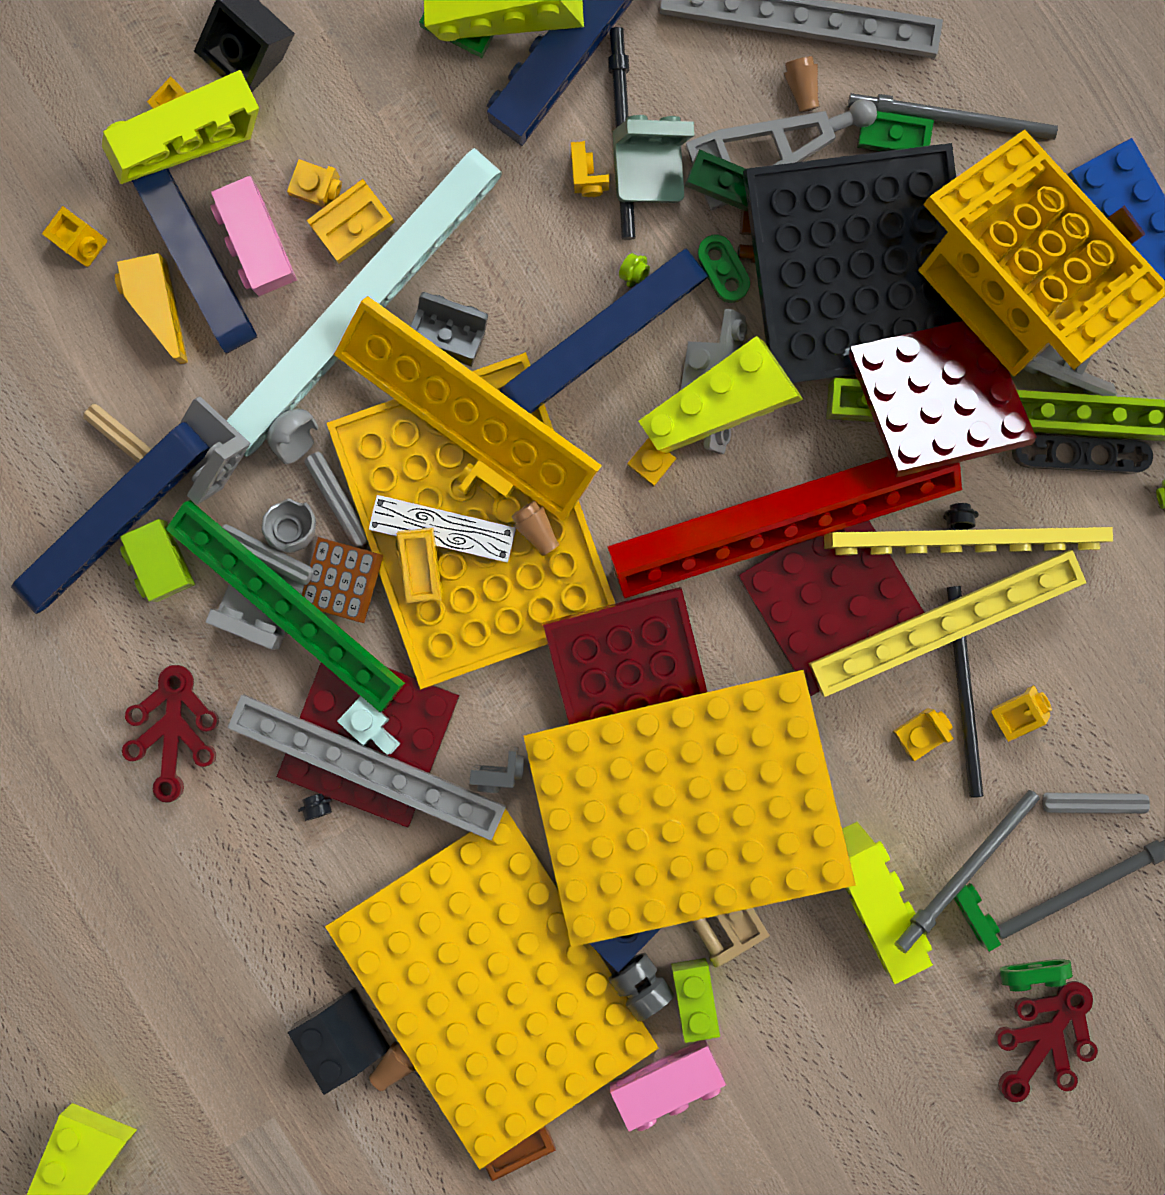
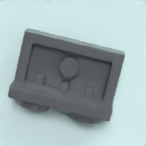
(451, 326)
(492, 778)

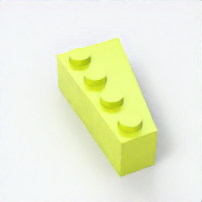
(479, 18)
(182, 129)
(729, 393)
(881, 906)
(79, 1152)

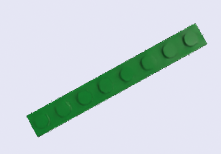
(285, 606)

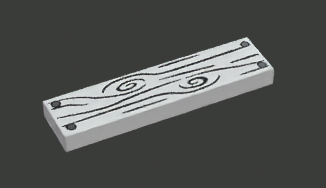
(450, 529)

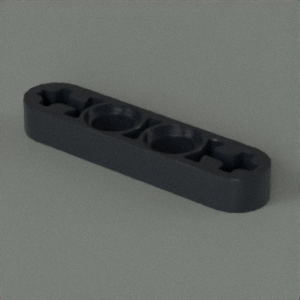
(1082, 458)

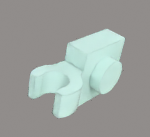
(366, 724)

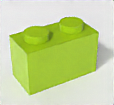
(156, 561)
(695, 1000)

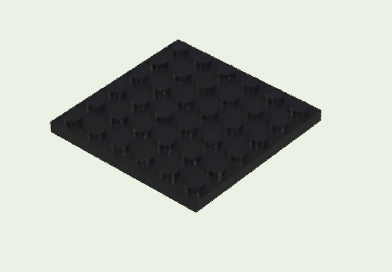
(844, 253)

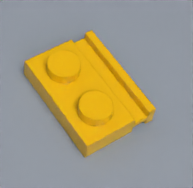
(350, 221)

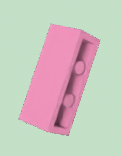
(252, 236)
(667, 1086)

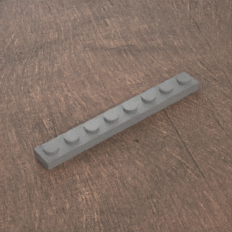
(820, 21)
(366, 767)

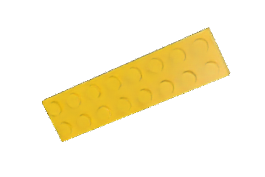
(466, 408)

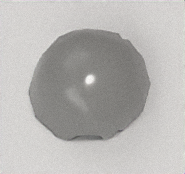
(290, 435)
(289, 526)

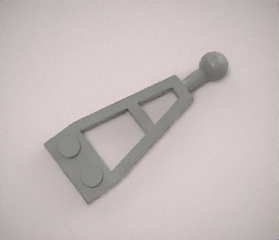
(861, 114)

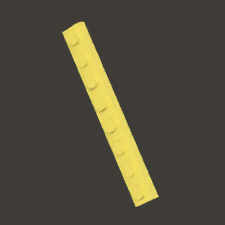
(952, 540)
(947, 623)

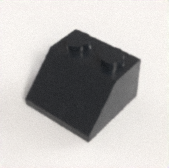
(243, 38)
(338, 1040)

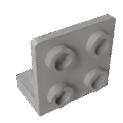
(225, 450)
(246, 620)

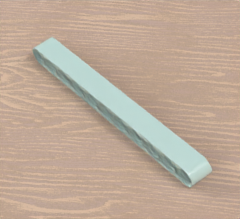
(380, 281)

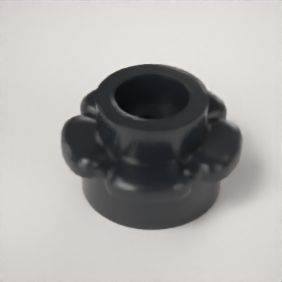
(960, 517)
(315, 807)

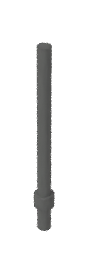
(885, 103)
(1152, 853)
(924, 919)

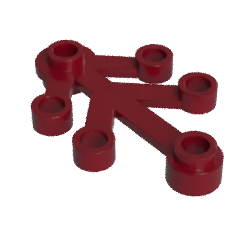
(172, 727)
(1048, 1037)

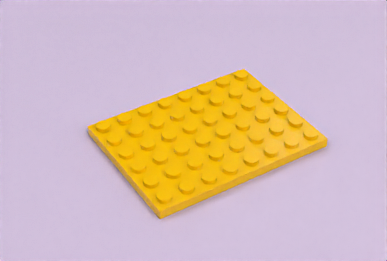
(486, 604)
(689, 809)
(487, 990)

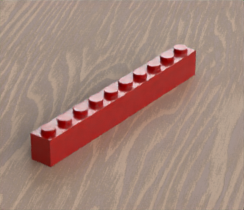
(774, 523)

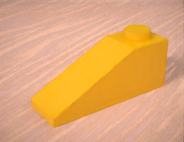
(150, 292)

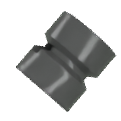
(648, 997)

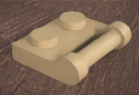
(742, 928)

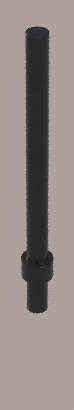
(618, 66)
(967, 708)

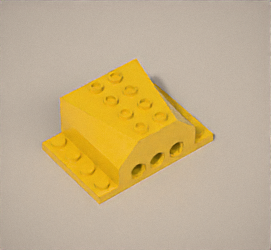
(1034, 260)

